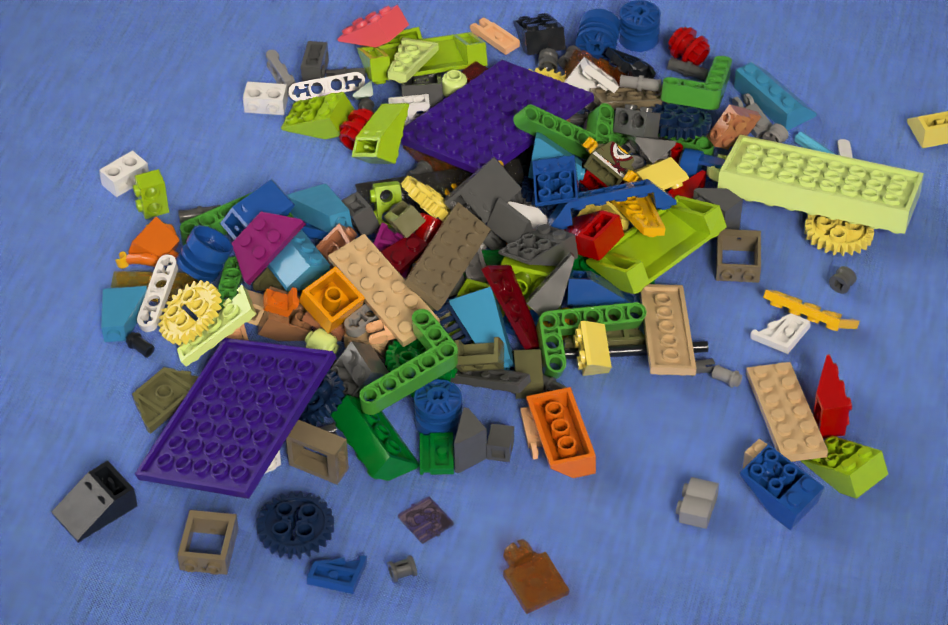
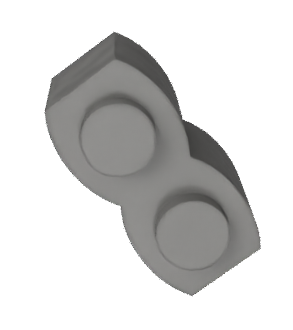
(698, 502)

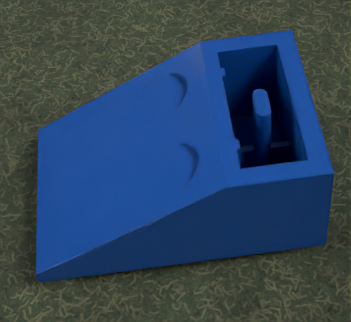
(555, 181)
(267, 199)
(593, 290)
(781, 486)

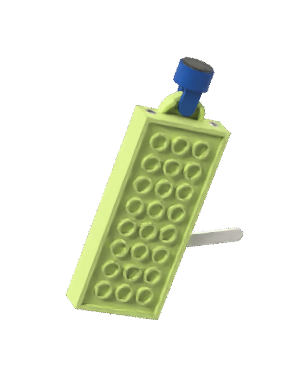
(813, 181)

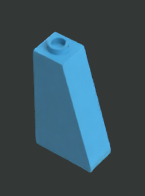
(320, 208)
(483, 320)

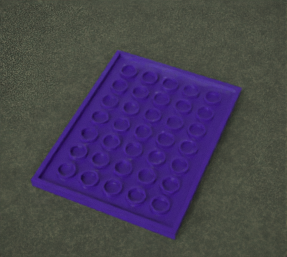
(479, 117)
(236, 417)

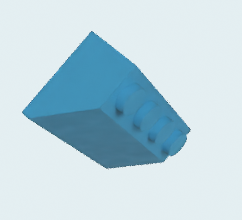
(772, 96)
(299, 263)

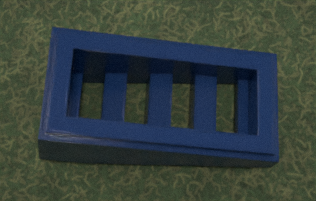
(463, 332)

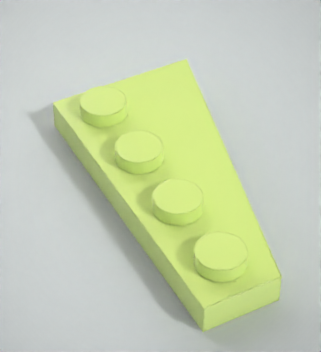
(410, 58)
(232, 316)

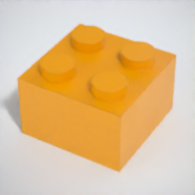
(331, 299)

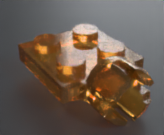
(532, 577)

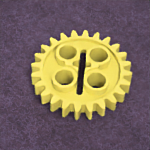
(426, 197)
(837, 235)
(178, 325)

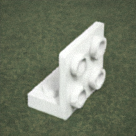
(588, 76)

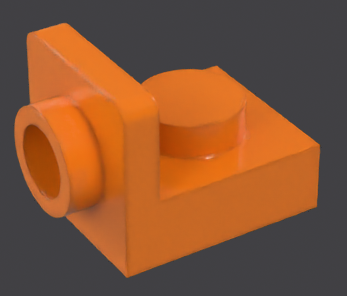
(281, 303)

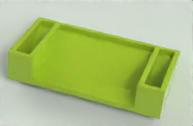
(454, 53)
(642, 259)

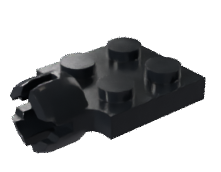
(630, 64)

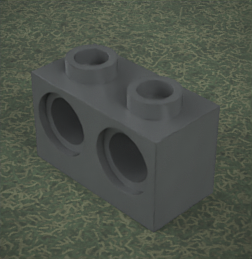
(315, 61)
(637, 122)
(361, 214)

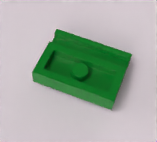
(436, 453)

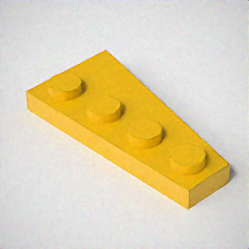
(642, 215)
(812, 311)

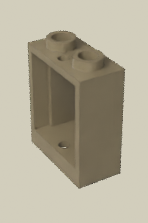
(749, 241)
(333, 446)
(208, 523)

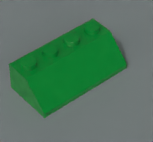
(374, 440)

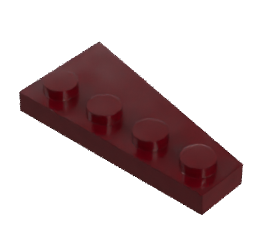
(405, 252)
(508, 293)

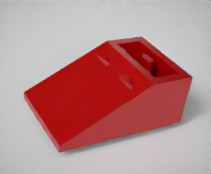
(596, 233)
(831, 402)

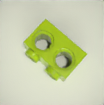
(151, 194)
(383, 205)

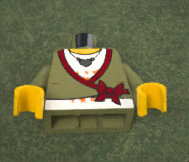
(610, 162)

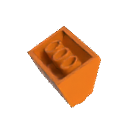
(563, 432)

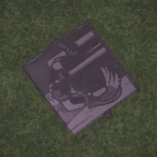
(425, 520)

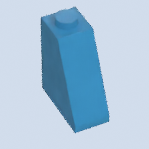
(546, 149)
(120, 311)

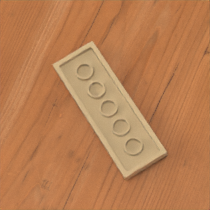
(380, 286)
(667, 330)
(786, 412)

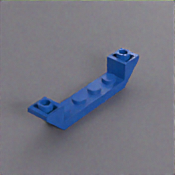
(661, 199)

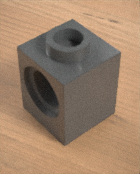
(500, 442)

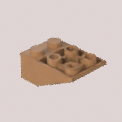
(284, 328)

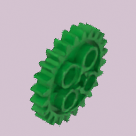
(399, 355)

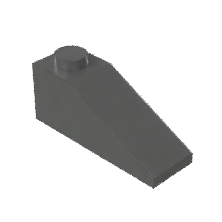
(550, 292)

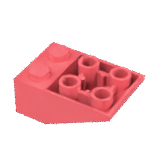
(375, 28)

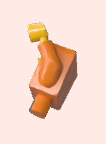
(151, 244)

